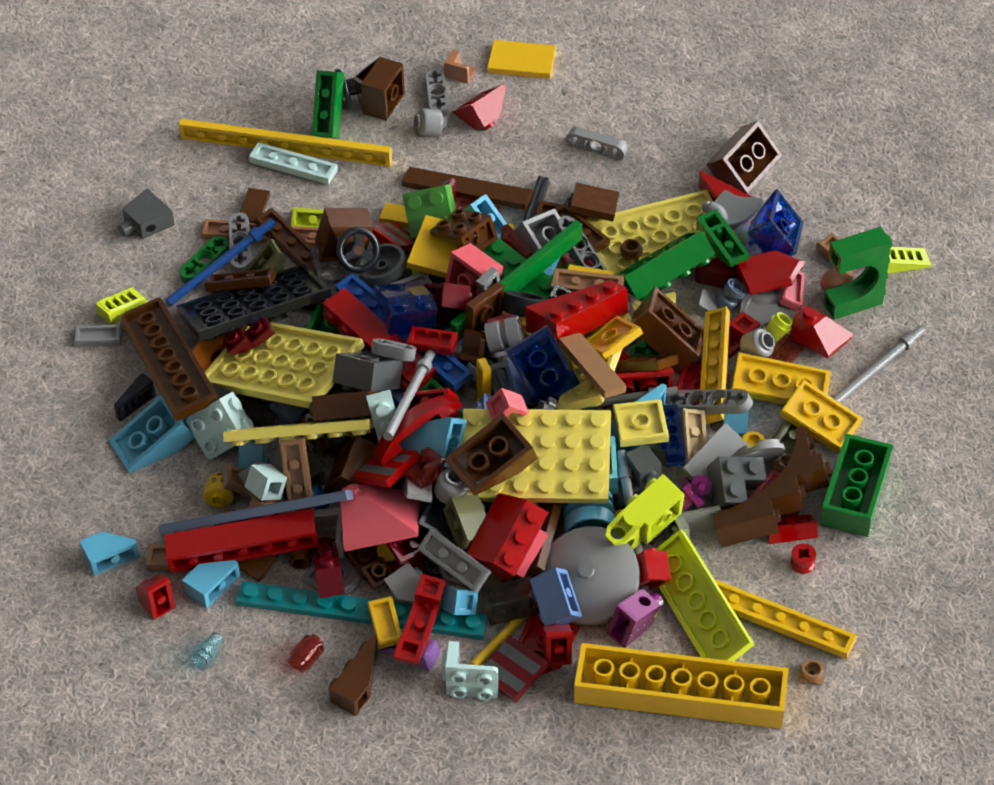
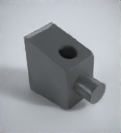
(146, 216)

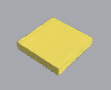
(640, 423)

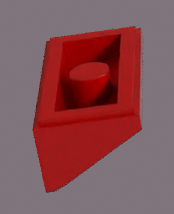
(795, 529)

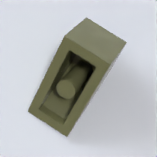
(464, 518)

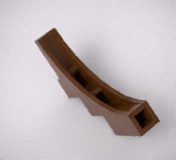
(785, 495)

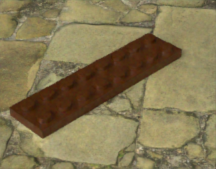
(168, 359)

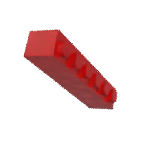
(358, 321)
(241, 540)

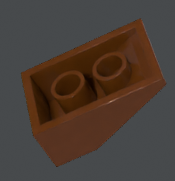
(491, 456)

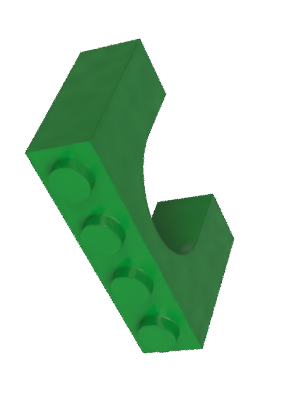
(868, 289)

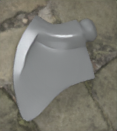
(734, 208)
(761, 306)

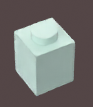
(265, 482)

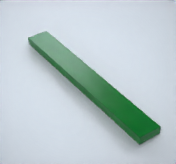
(532, 266)

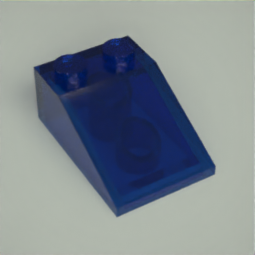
(776, 226)
(406, 306)
(542, 366)

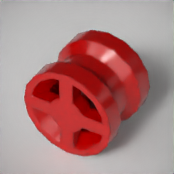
(807, 562)

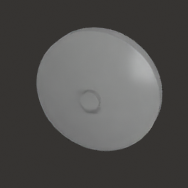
(598, 571)

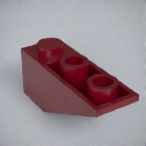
(328, 568)

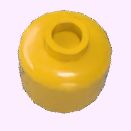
(215, 494)

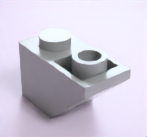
(404, 583)

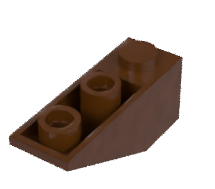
(355, 683)

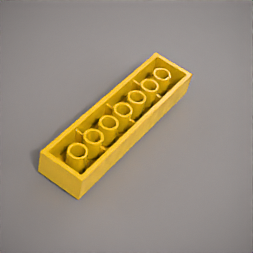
(681, 685)

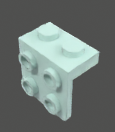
(214, 420)
(468, 679)

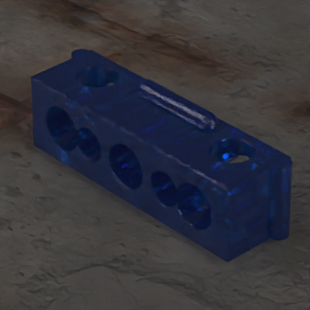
(677, 456)

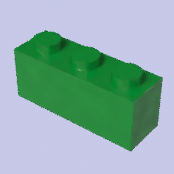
(327, 104)

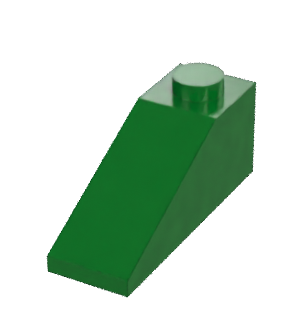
(722, 238)

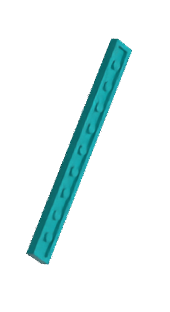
(349, 608)

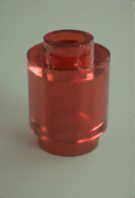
(306, 652)

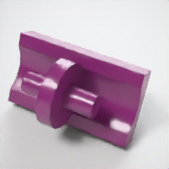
(693, 491)

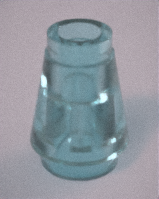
(207, 651)

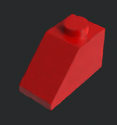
(156, 596)
(557, 644)

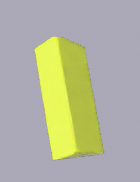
(306, 217)

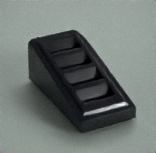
(135, 397)

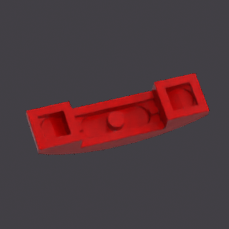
(412, 420)
(420, 620)

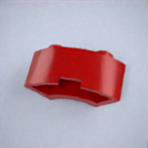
(653, 568)

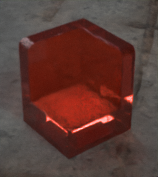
(427, 470)

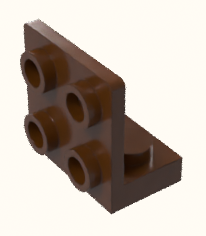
(467, 228)

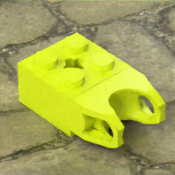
(647, 513)

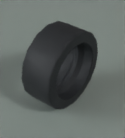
(516, 301)

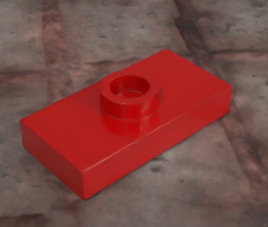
(433, 339)

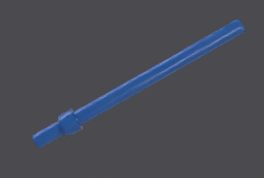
(254, 235)

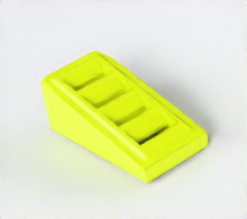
(898, 265)
(111, 316)

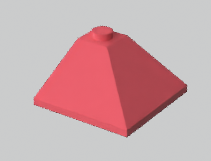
(378, 516)

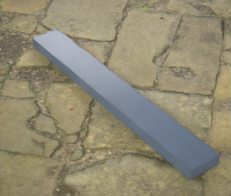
(256, 511)

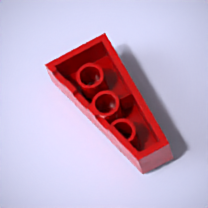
(579, 310)

